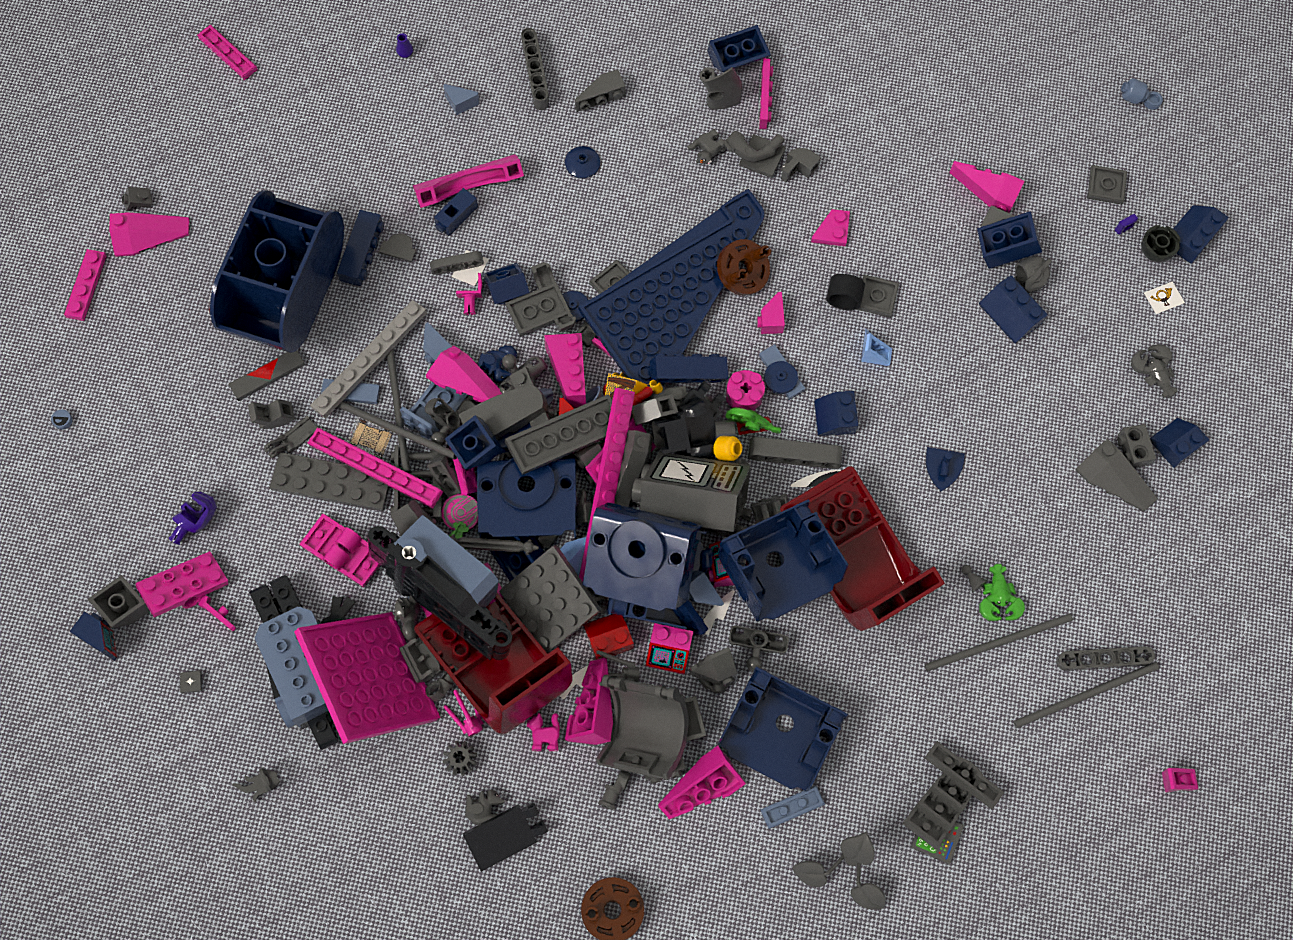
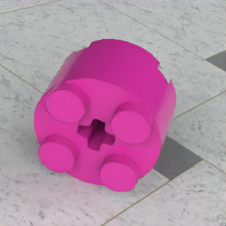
(745, 381)

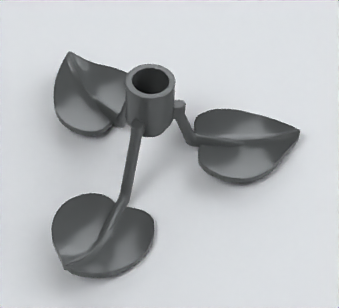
(855, 851)

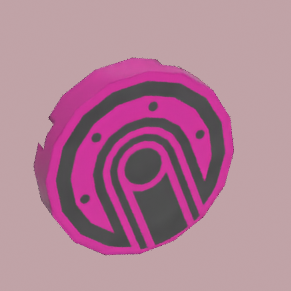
(460, 509)

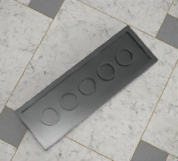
(560, 435)
(327, 482)

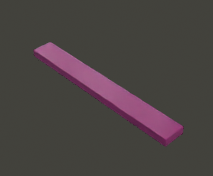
(375, 467)

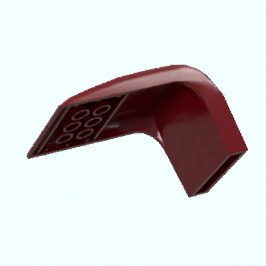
(879, 571)
(505, 689)

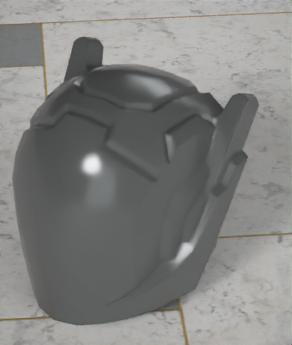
(1032, 273)

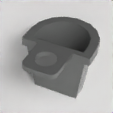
(408, 515)

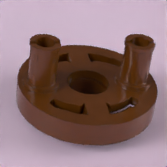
(756, 263)
(630, 903)

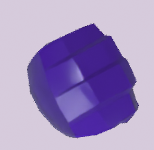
(192, 519)

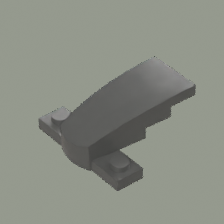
(513, 408)
(949, 795)

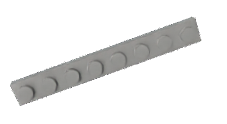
(368, 359)

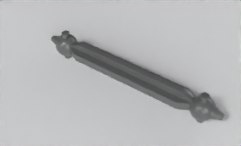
(495, 544)

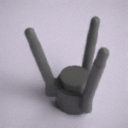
(629, 672)

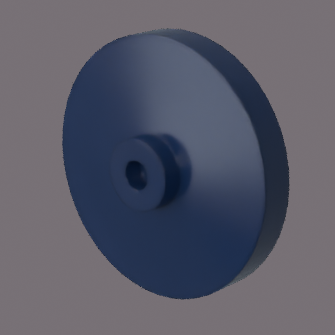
(573, 301)
(780, 377)

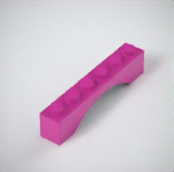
(445, 186)

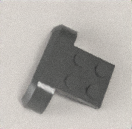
(542, 305)

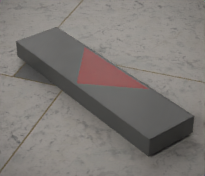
(266, 374)

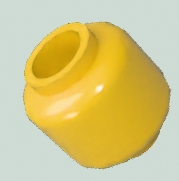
(727, 448)

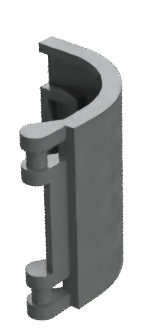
(646, 728)

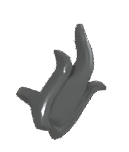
(263, 783)

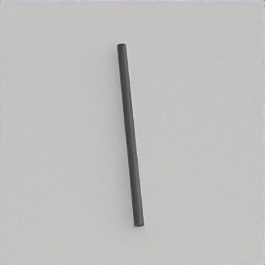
(397, 406)
(398, 430)
(998, 642)
(1086, 695)

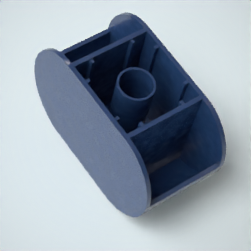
(277, 272)

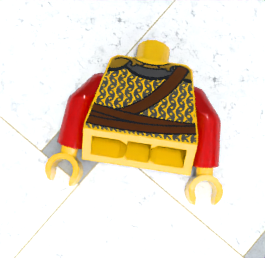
(641, 389)

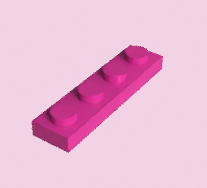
(766, 87)
(85, 285)

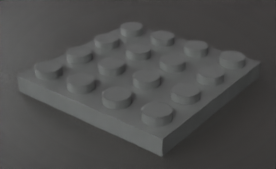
(550, 599)

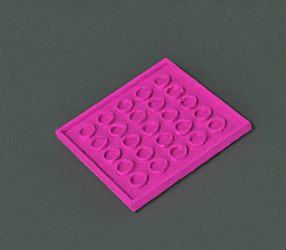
(365, 676)

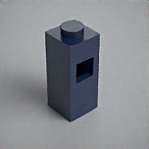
(455, 212)

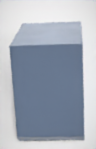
(461, 98)

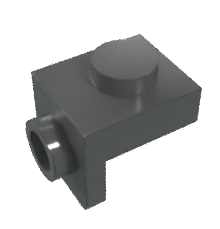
(137, 198)

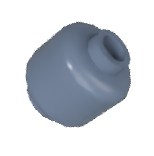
(1134, 91)

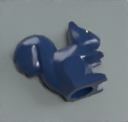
(492, 362)

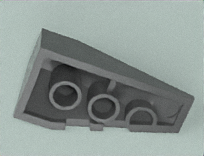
(635, 455)

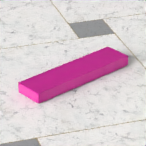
(227, 52)

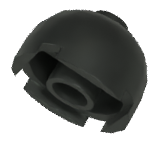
(1160, 243)

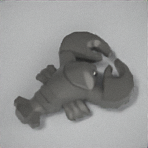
(1156, 368)

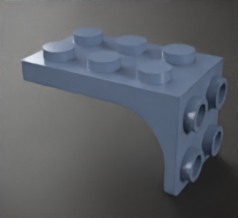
(418, 419)

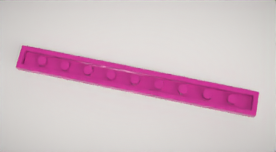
(611, 456)

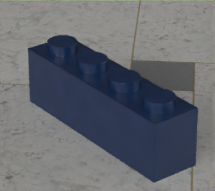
(360, 248)
(689, 368)

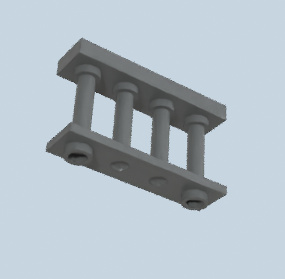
(436, 512)

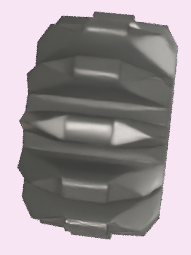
(453, 763)

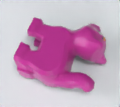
(544, 735)

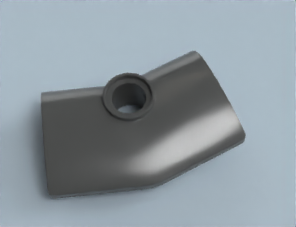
(723, 89)

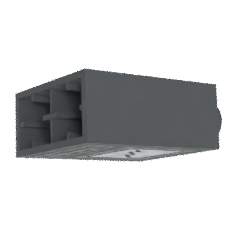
(694, 490)

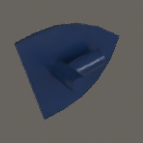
(943, 466)

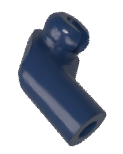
(706, 560)

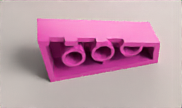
(567, 361)

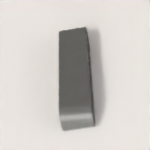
(535, 69)
(795, 452)

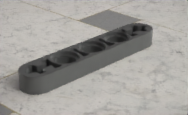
(1114, 654)

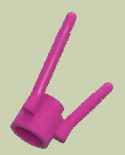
(472, 724)

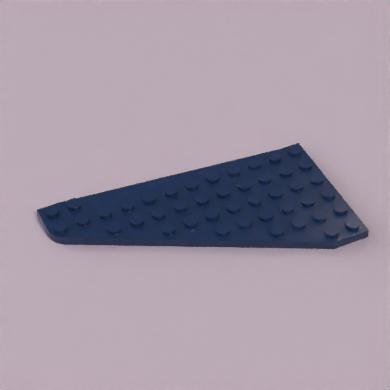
(670, 293)

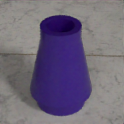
(403, 47)

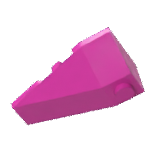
(989, 187)
(141, 231)
(460, 372)
(593, 714)
(705, 781)

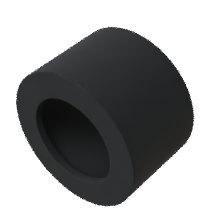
(845, 291)

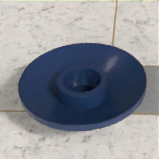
(584, 168)

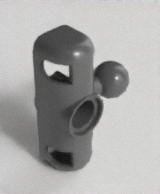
(509, 361)
(445, 419)
(769, 645)

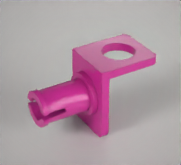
(470, 296)

